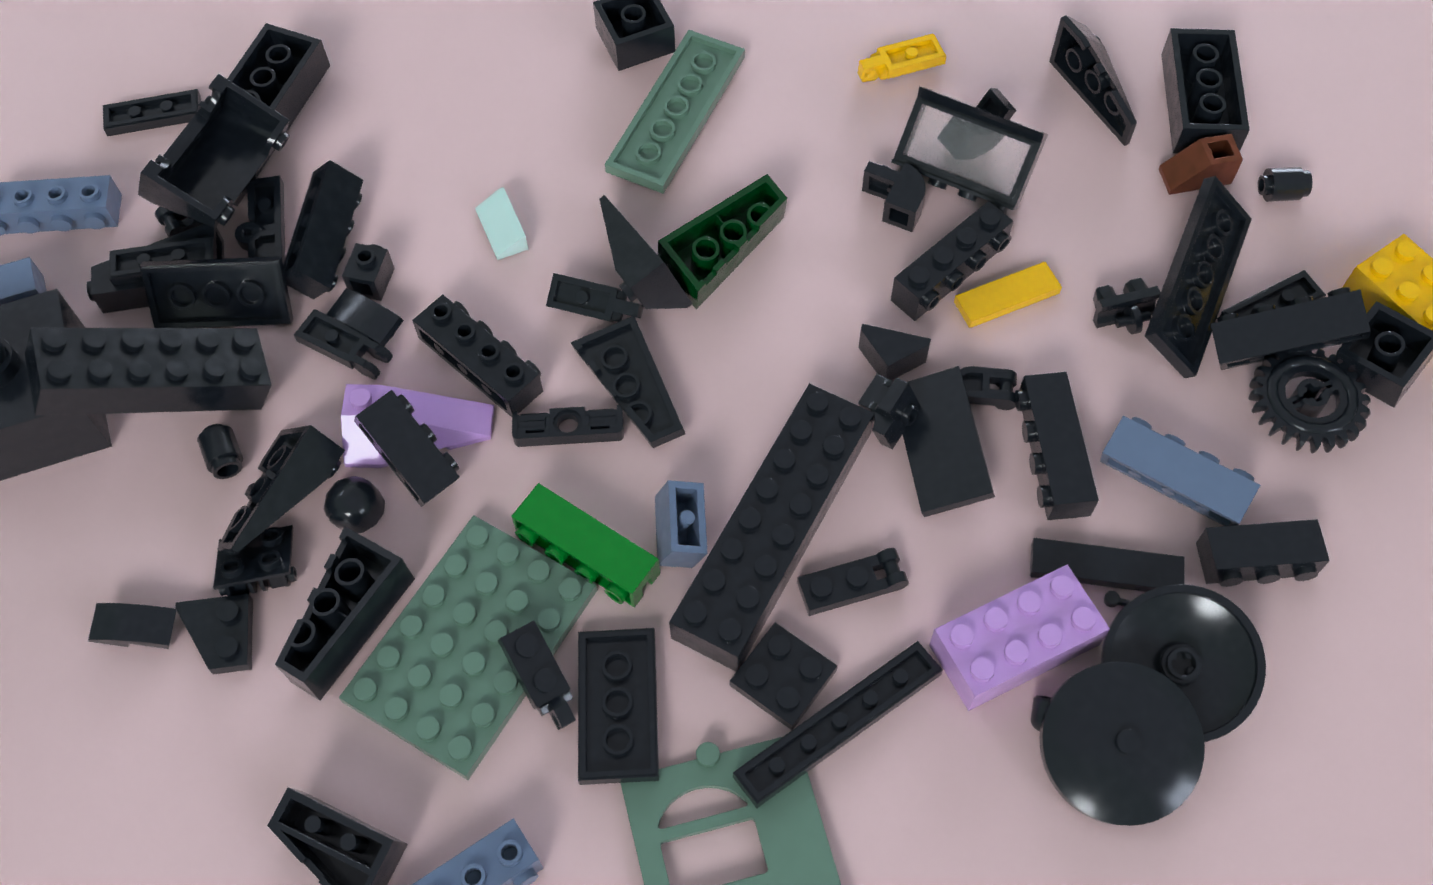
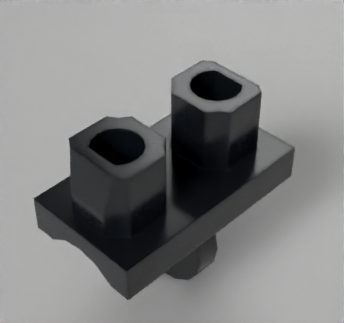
(1125, 309)

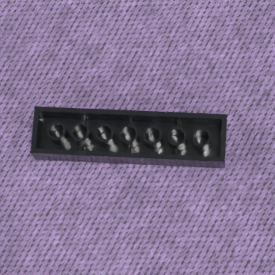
(771, 528)

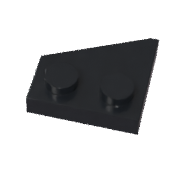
(221, 631)

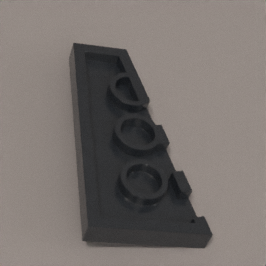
(630, 376)

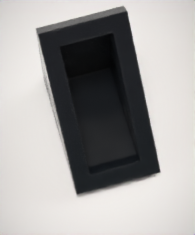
(892, 351)

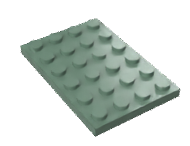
(440, 666)

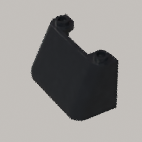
(215, 155)

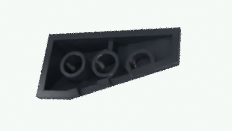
(639, 266)
(291, 470)

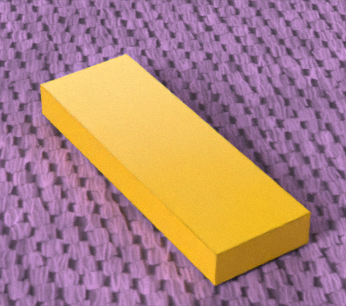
(1007, 294)

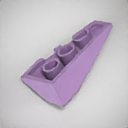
(450, 419)

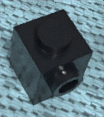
(368, 270)

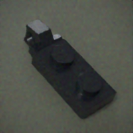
(590, 299)
(538, 673)

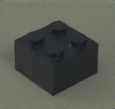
(634, 30)
(1390, 356)

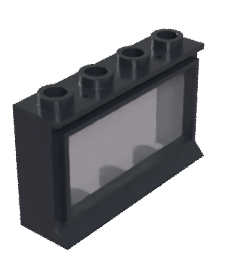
(969, 149)

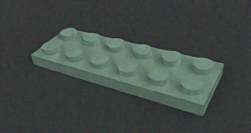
(675, 111)

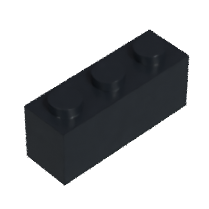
(407, 447)
(1262, 552)

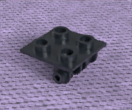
(260, 560)

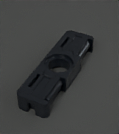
(543, 429)

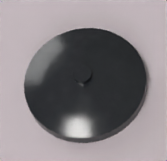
(1199, 645)
(1122, 743)

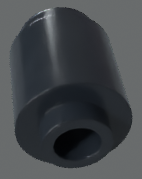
(1285, 184)
(220, 451)

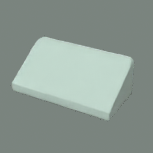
(501, 225)

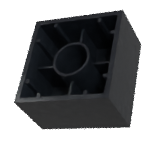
(39, 440)

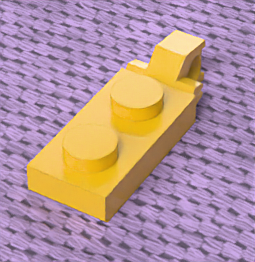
(902, 58)

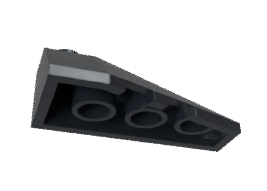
(1089, 71)

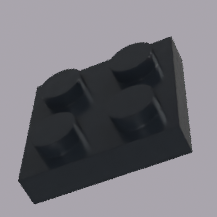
(783, 676)

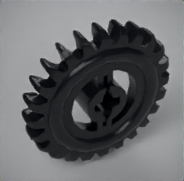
(1299, 413)

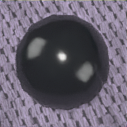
(354, 504)

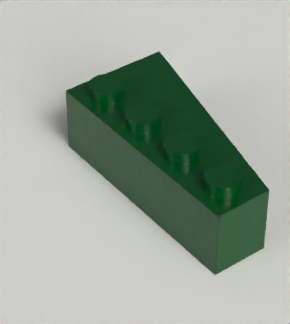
(721, 238)

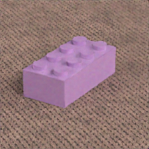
(1018, 637)

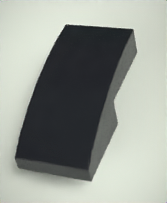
(365, 316)
(132, 624)

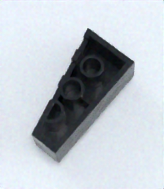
(343, 612)

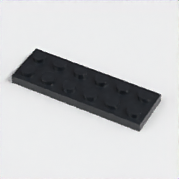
(1198, 277)

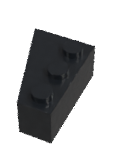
(335, 843)

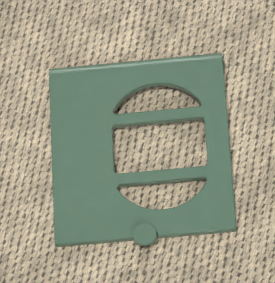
(786, 824)

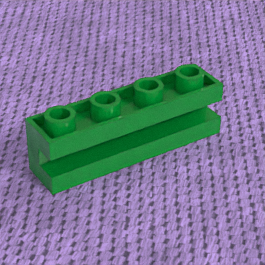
(585, 545)

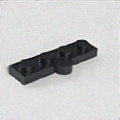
(266, 230)

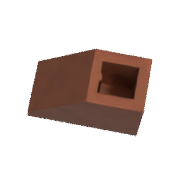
(1201, 160)

